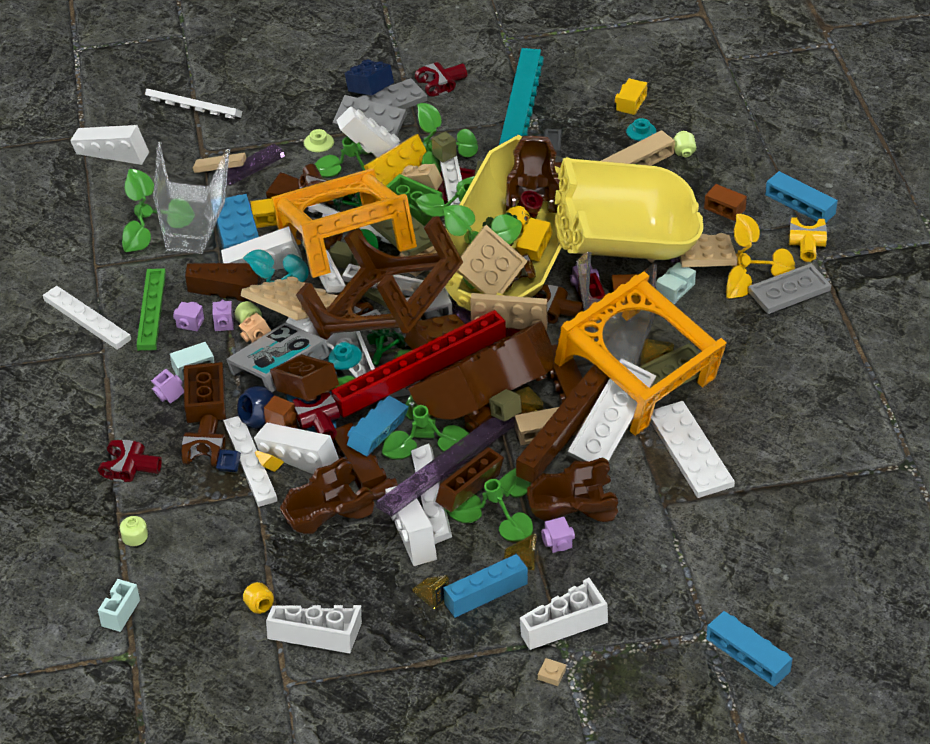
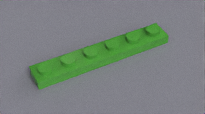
(151, 309)

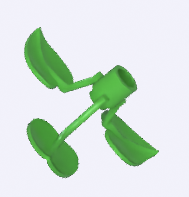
(429, 120)
(330, 165)
(136, 187)
(433, 205)
(460, 218)
(399, 444)
(516, 527)

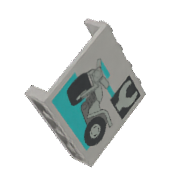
(274, 349)

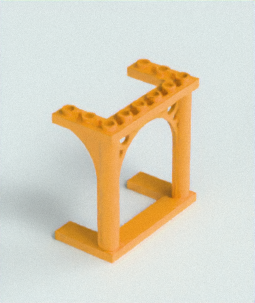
(377, 205)
(637, 296)

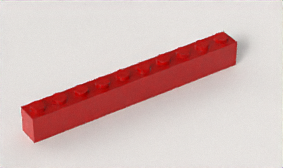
(419, 363)

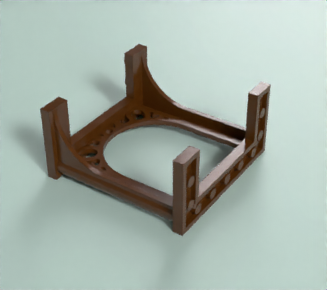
(380, 268)

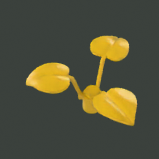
(745, 232)

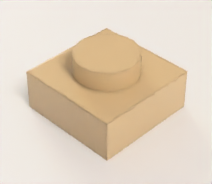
(551, 672)

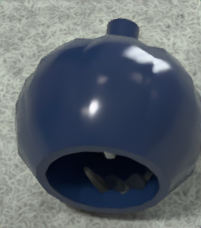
(257, 398)

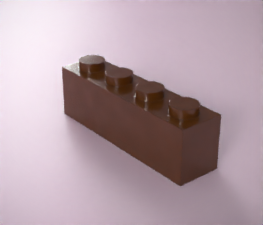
(564, 377)
(365, 468)
(469, 479)

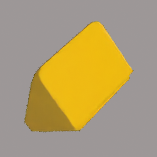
(269, 461)

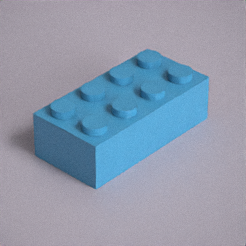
(236, 222)

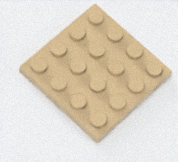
(282, 297)

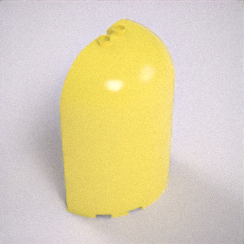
(625, 210)

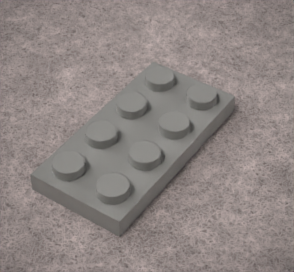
(400, 95)
(382, 114)
(789, 288)

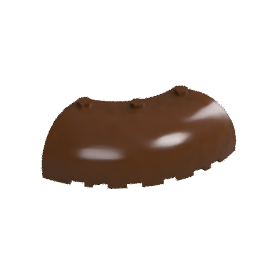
(480, 376)

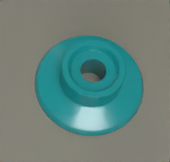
(640, 129)
(345, 356)

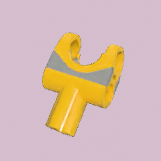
(808, 237)

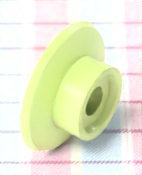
(318, 141)

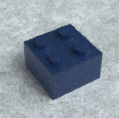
(369, 77)

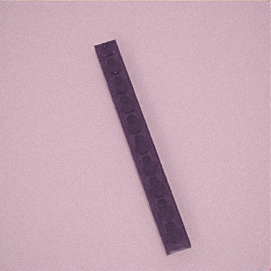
(443, 465)

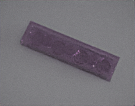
(255, 163)

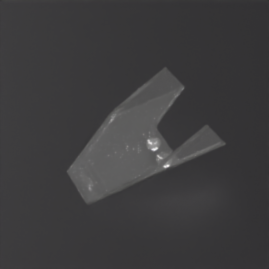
(187, 210)
(621, 337)

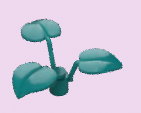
(262, 265)

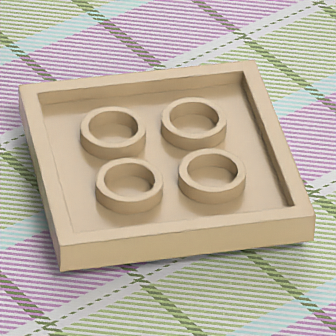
(710, 251)
(490, 263)

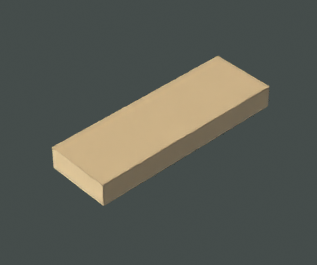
(212, 163)

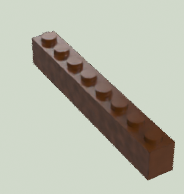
(561, 426)

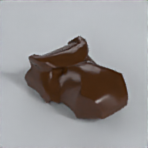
(533, 171)
(573, 491)
(325, 497)

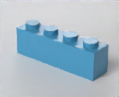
(801, 197)
(377, 425)
(485, 585)
(749, 648)

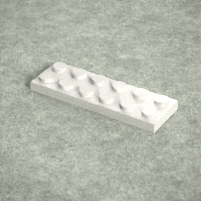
(608, 419)
(691, 449)

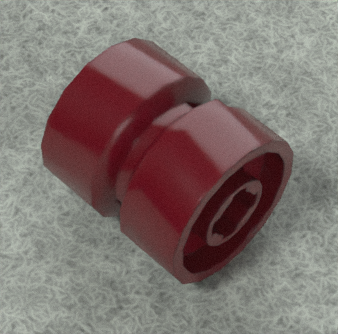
(531, 202)

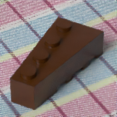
(220, 279)

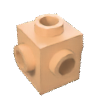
(254, 328)

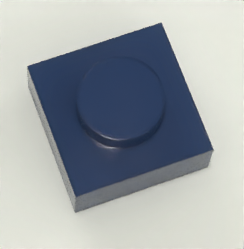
(228, 460)

